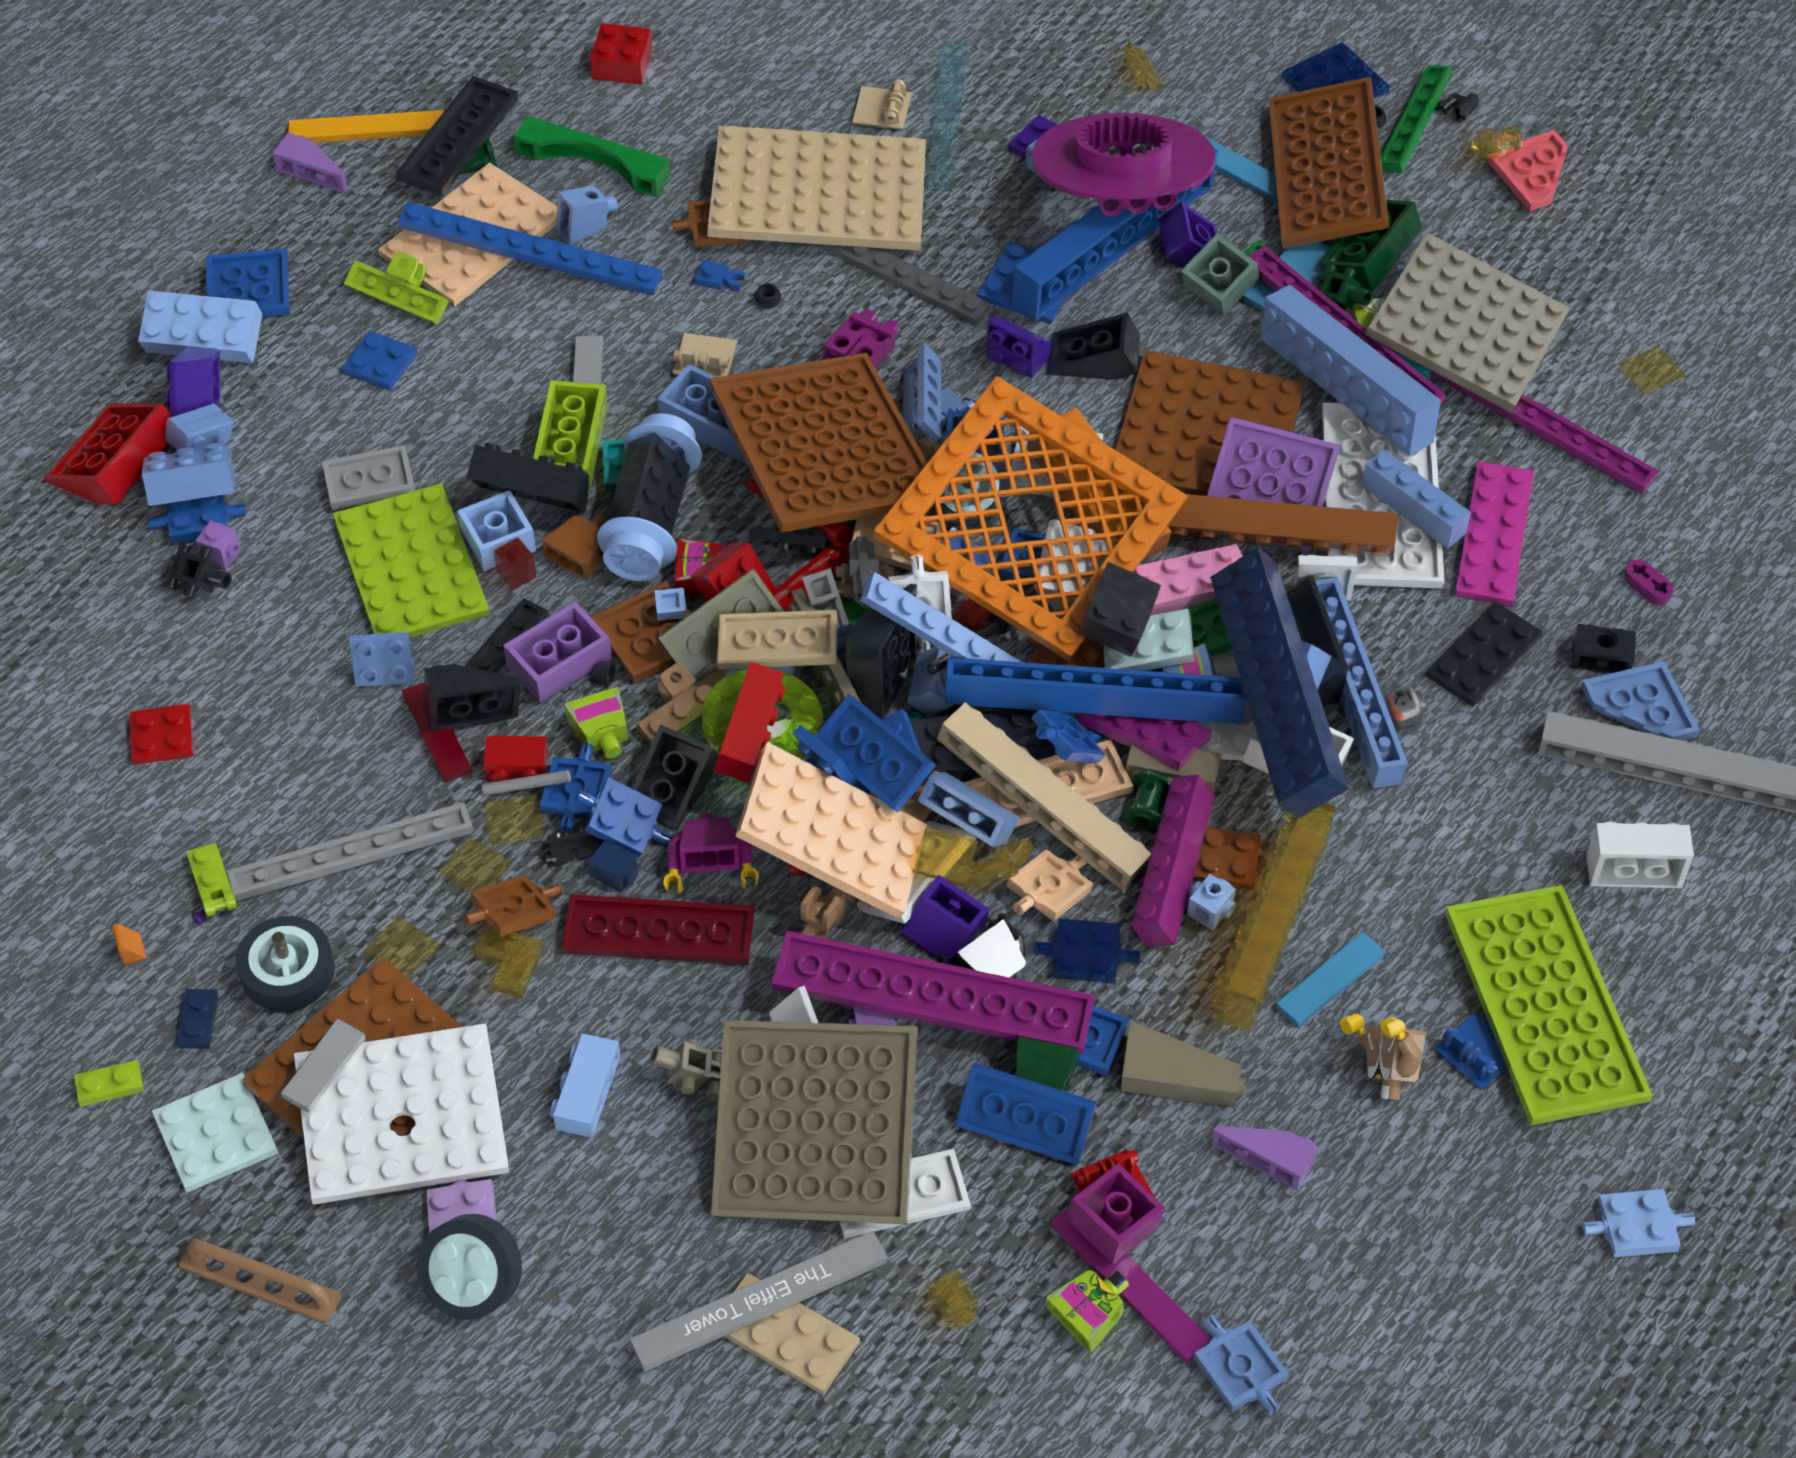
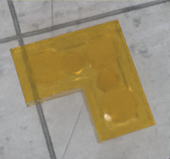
(1004, 864)
(517, 957)

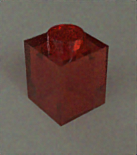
(515, 563)

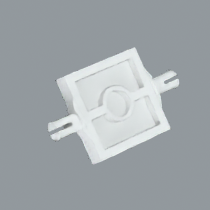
(930, 588)

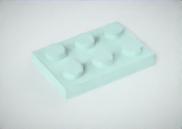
(1163, 644)

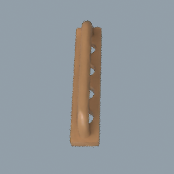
(200, 1252)

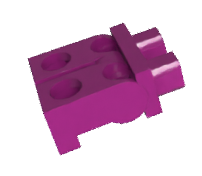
(863, 335)

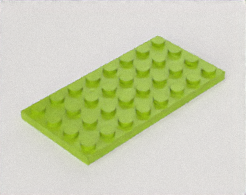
(1547, 1005)

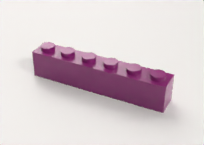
(1173, 861)

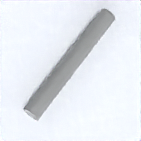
(526, 782)

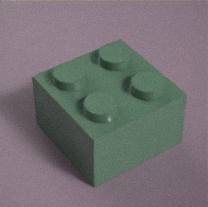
(1220, 274)

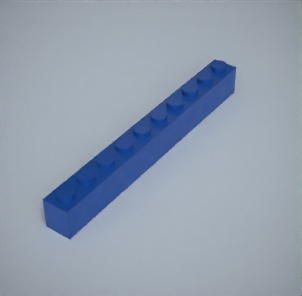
(1095, 690)

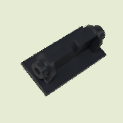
(562, 846)

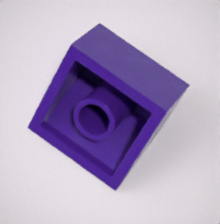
(1184, 234)

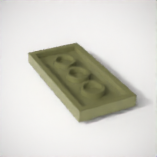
(695, 637)

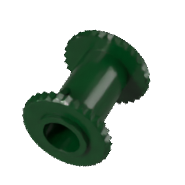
(1144, 812)

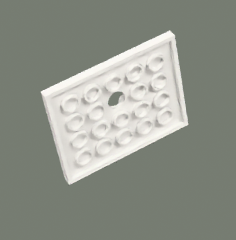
(436, 1080)

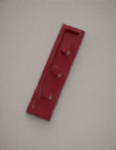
(441, 744)

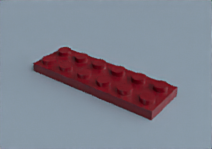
(659, 929)

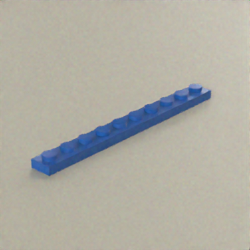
(530, 248)

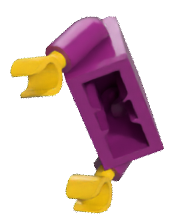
(708, 846)

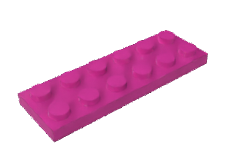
(1494, 533)

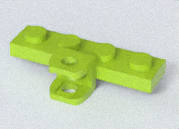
(398, 287)

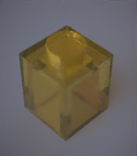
(953, 1300)

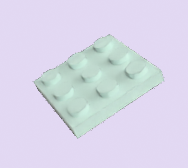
(214, 1132)

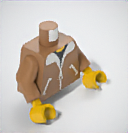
(1391, 1051)

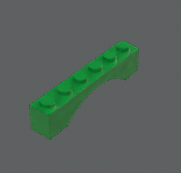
(548, 140)

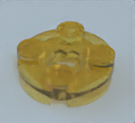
(1495, 143)

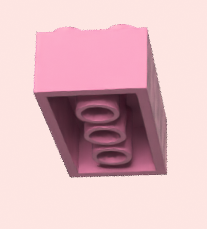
(1186, 578)

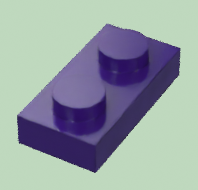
(1029, 134)

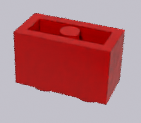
(515, 757)

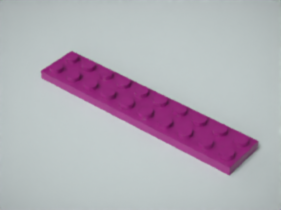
(932, 991)

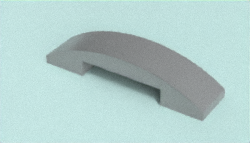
(825, 596)

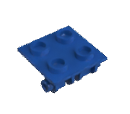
(1473, 1050)

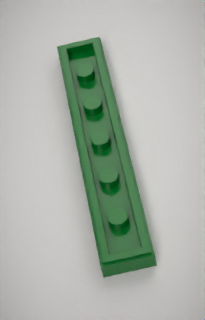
(1415, 118)

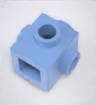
(1211, 901)

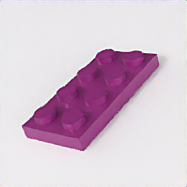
(1164, 739)

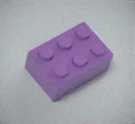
(557, 651)

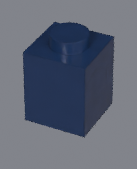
(613, 866)

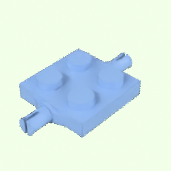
(1638, 1223)

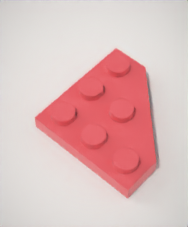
(1533, 169)

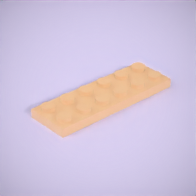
(1090, 780)

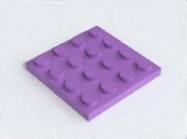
(1273, 466)

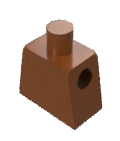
(576, 545)

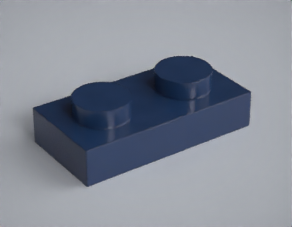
(197, 1019)

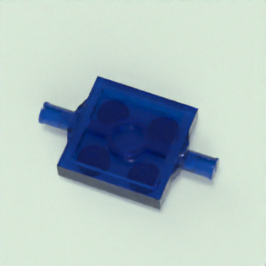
(1087, 951)

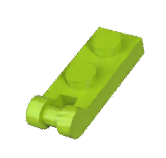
(211, 879)

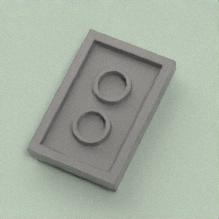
(368, 477)

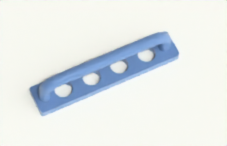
(929, 395)

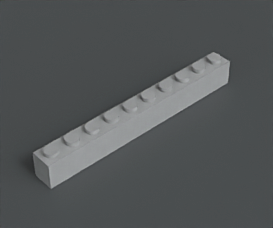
(1669, 761)

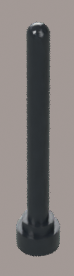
(995, 626)

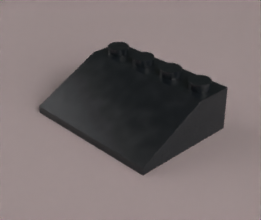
(879, 658)

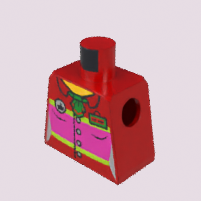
(690, 557)

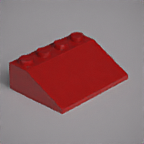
(112, 452)

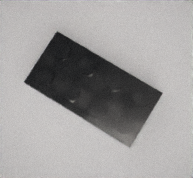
(1484, 653)

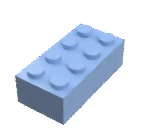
(185, 320)

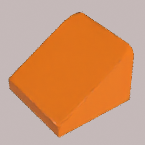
(128, 944)

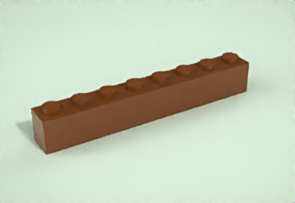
(1286, 524)

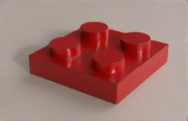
(161, 734)

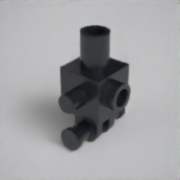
(195, 571)

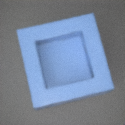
(670, 604)

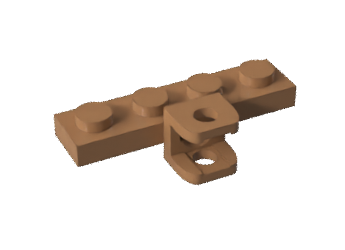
(683, 700)
(822, 911)

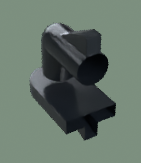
(1464, 104)

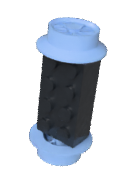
(648, 497)

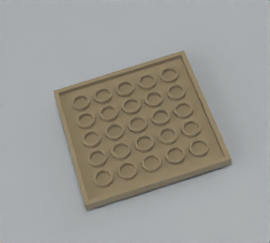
(1468, 322)
(815, 1122)

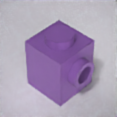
(221, 540)

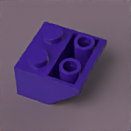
(1016, 347)
(193, 380)
(945, 919)

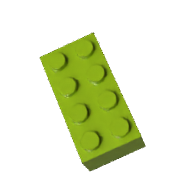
(573, 424)

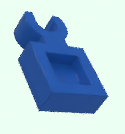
(716, 274)

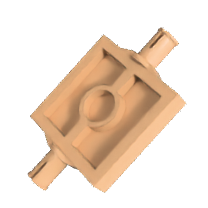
(1050, 885)

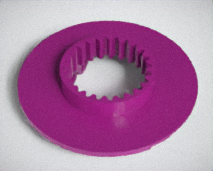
(1078, 161)

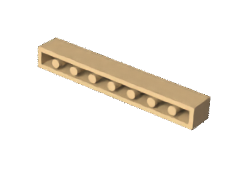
(1044, 796)

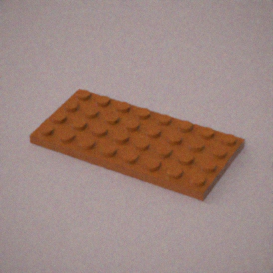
(1328, 163)

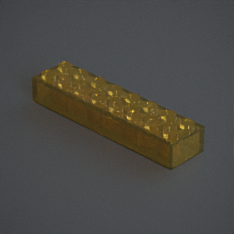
(1271, 917)

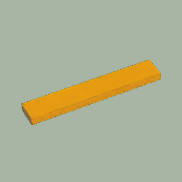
(365, 126)

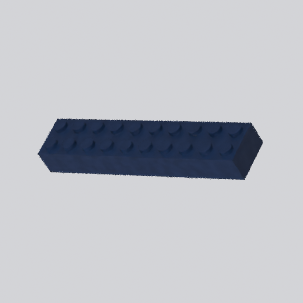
(1278, 684)

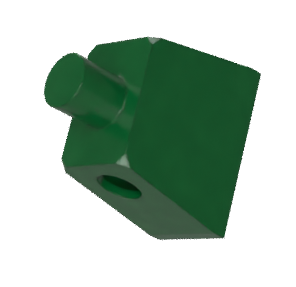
(1046, 1062)

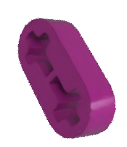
(1648, 582)

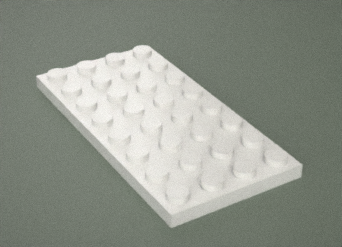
(1416, 555)

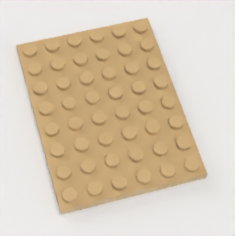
(818, 188)

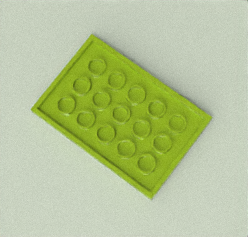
(411, 563)

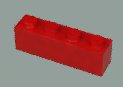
(749, 722)

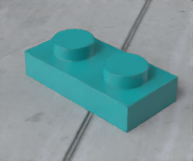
(613, 461)

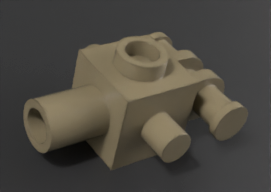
(691, 1067)

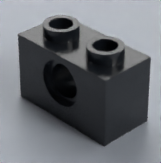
(1603, 648)

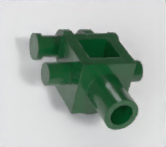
(1343, 288)

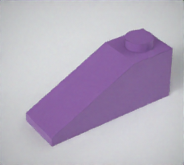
(307, 161)
(1270, 1151)

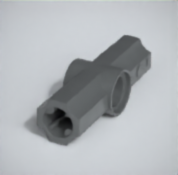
(860, 564)

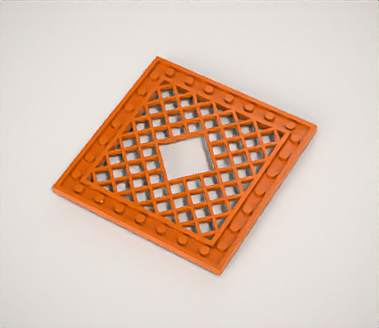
(1002, 399)

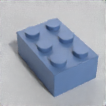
(188, 474)

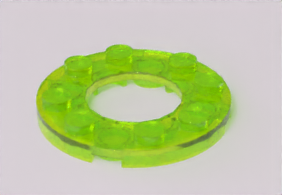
(797, 697)

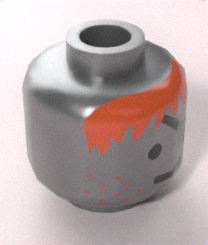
(1405, 707)

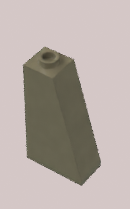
(1177, 1070)

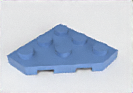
(1643, 700)

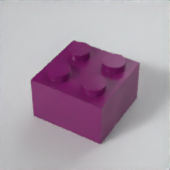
(1115, 1213)

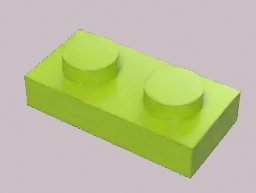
(109, 1083)

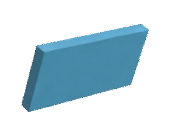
(1302, 259)

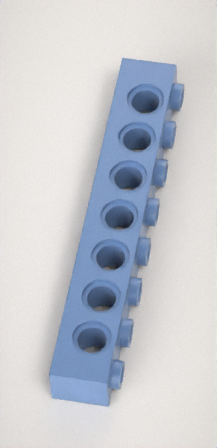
(1362, 696)

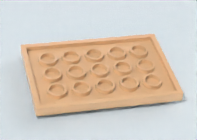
(488, 197)
(831, 830)

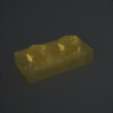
(1141, 65)

